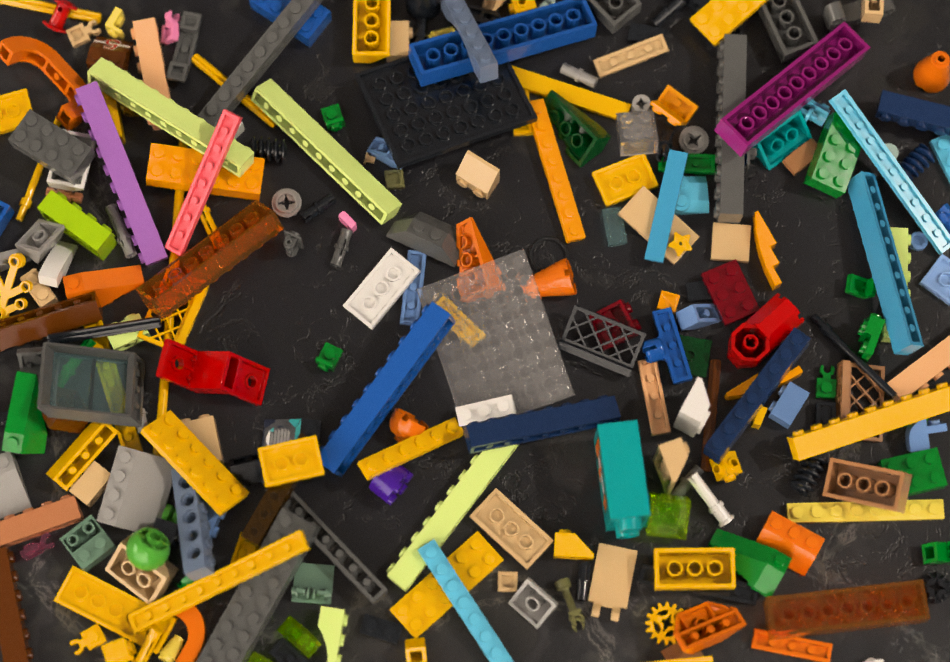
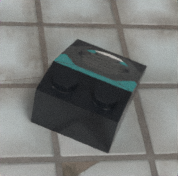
(285, 430)

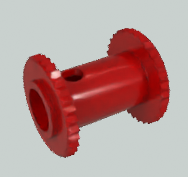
(60, 16)

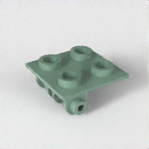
(313, 584)

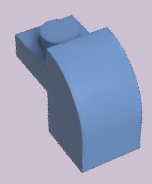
(917, 434)

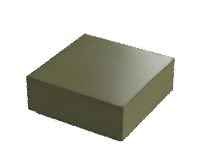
(394, 179)

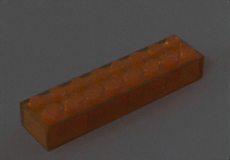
(209, 259)
(846, 609)

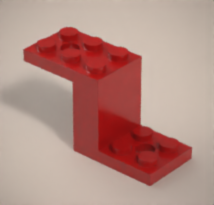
(212, 372)

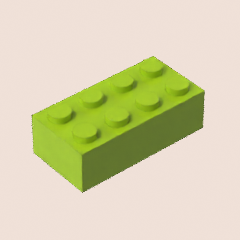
(78, 225)

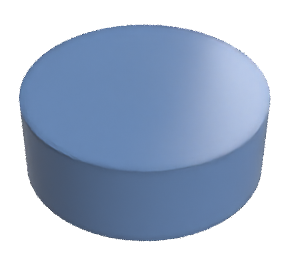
(918, 241)

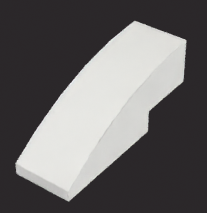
(57, 264)

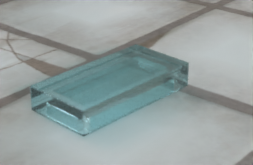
(614, 227)

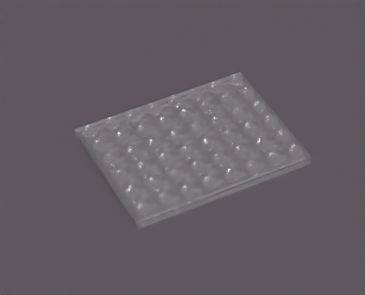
(499, 336)

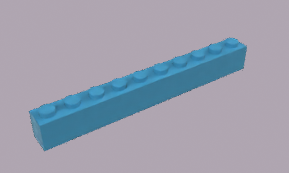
(884, 264)

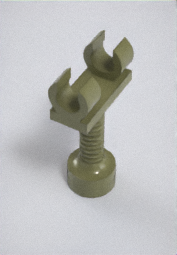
(575, 614)

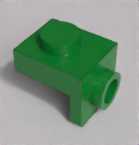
(860, 286)

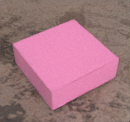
(347, 221)

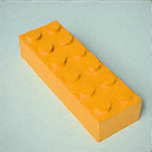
(176, 167)

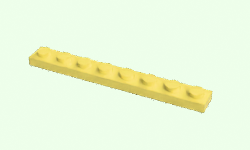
(851, 512)

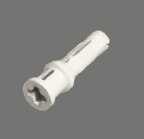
(715, 507)

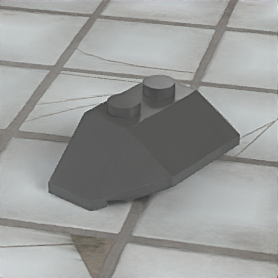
(427, 236)

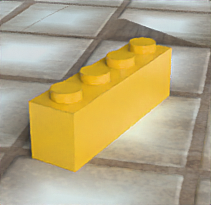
(81, 453)

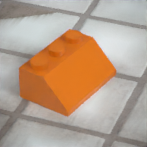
(791, 540)

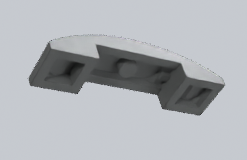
(185, 47)

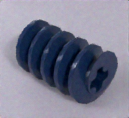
(916, 160)

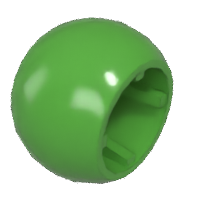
(148, 549)

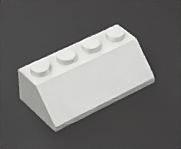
(694, 410)

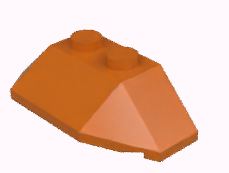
(706, 626)

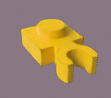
(91, 638)

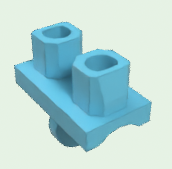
(815, 112)

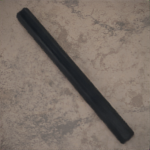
(105, 330)

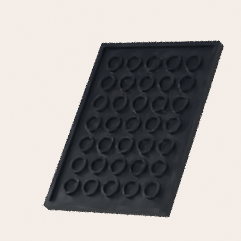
(444, 114)

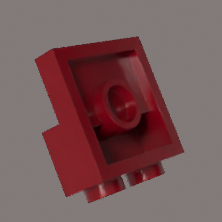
(620, 312)

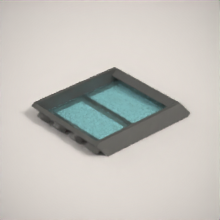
(91, 384)

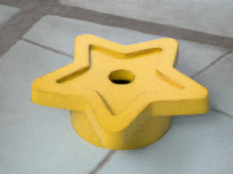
(680, 248)

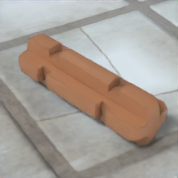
(76, 197)

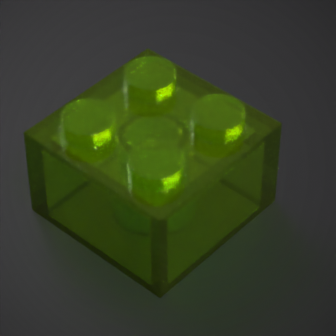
(668, 516)

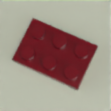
(730, 292)

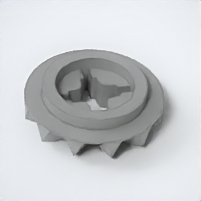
(694, 132)
(280, 197)

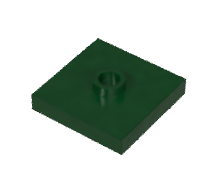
(697, 355)

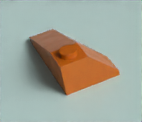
(471, 246)
(107, 283)

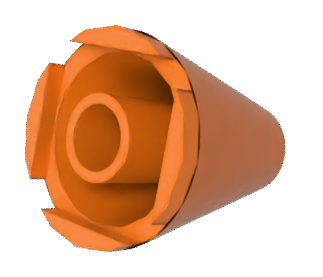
(933, 72)
(556, 280)

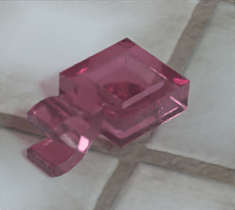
(32, 550)

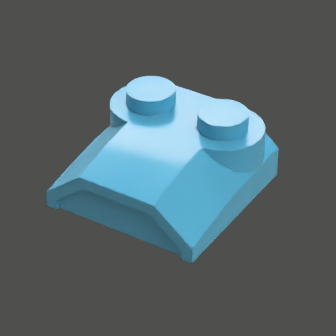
(693, 196)

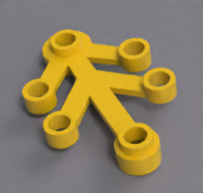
(6, 290)

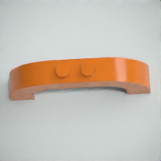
(33, 51)
(196, 634)

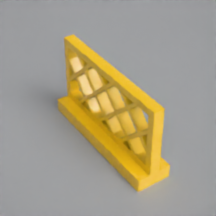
(186, 324)

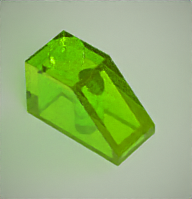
(299, 637)

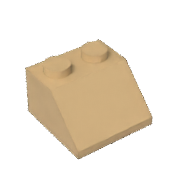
(477, 175)

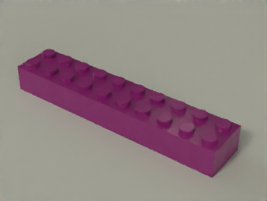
(791, 89)

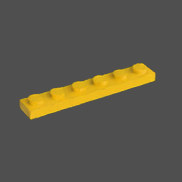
(410, 448)

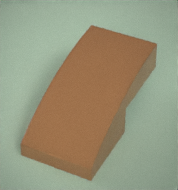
(800, 157)

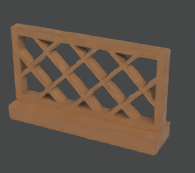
(843, 391)

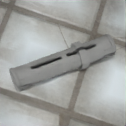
(123, 236)

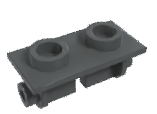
(292, 243)

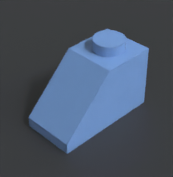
(380, 150)
(697, 316)

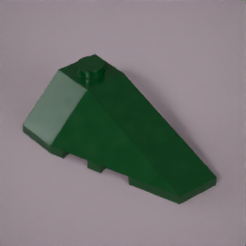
(580, 133)

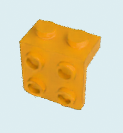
(674, 106)

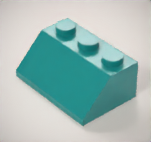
(783, 141)

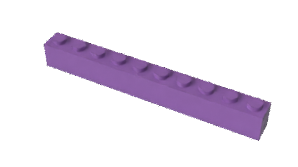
(122, 174)

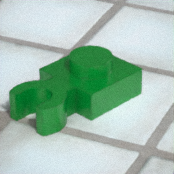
(825, 386)

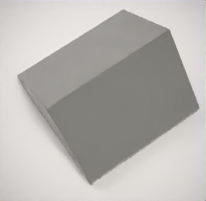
(40, 239)
(533, 603)

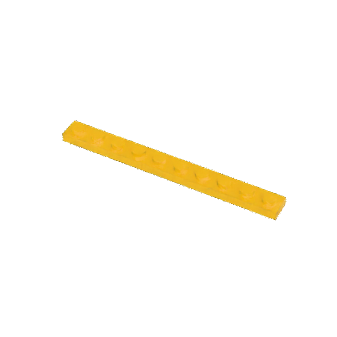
(219, 582)

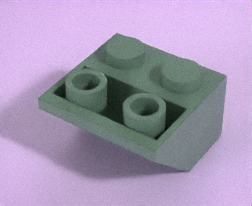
(88, 543)

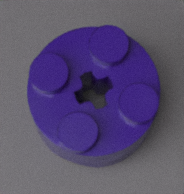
(391, 483)

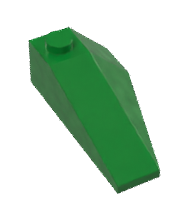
(754, 561)

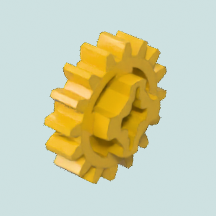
(657, 619)

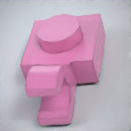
(170, 30)

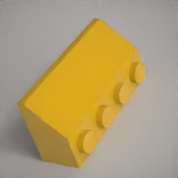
(371, 30)

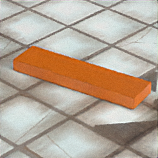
(794, 647)

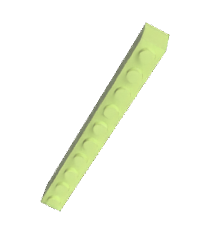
(165, 113)
(326, 151)
(449, 513)

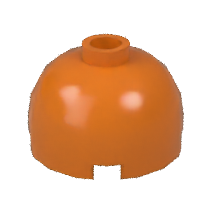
(404, 425)

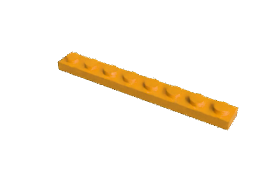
(556, 174)

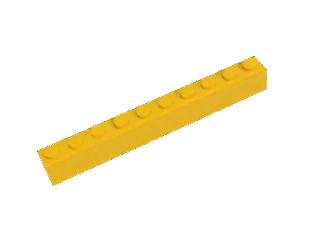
(870, 422)

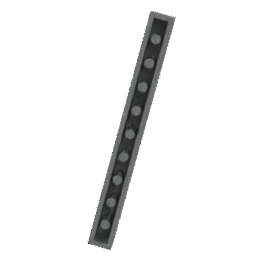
(259, 59)

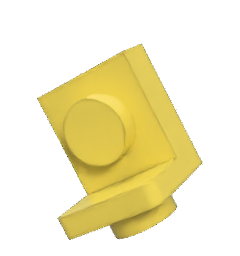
(115, 20)

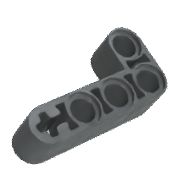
(836, 13)

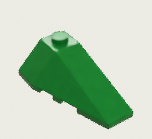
(25, 426)

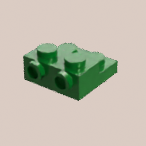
(869, 335)

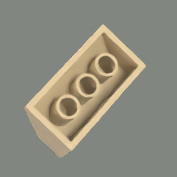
(669, 462)

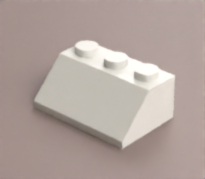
(58, 182)

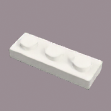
(485, 409)

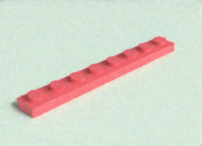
(203, 182)

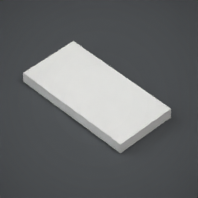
(381, 288)

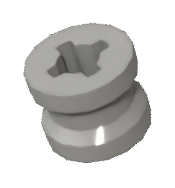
(639, 99)

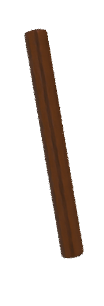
(710, 425)

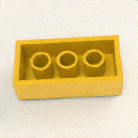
(694, 569)

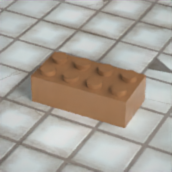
(867, 485)

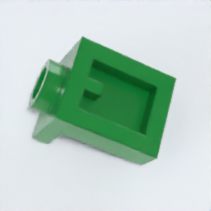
(333, 118)
(329, 357)

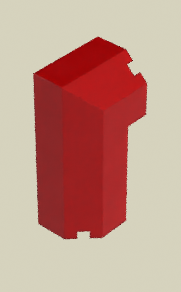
(763, 332)

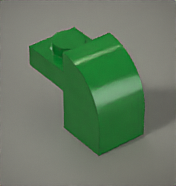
(936, 553)

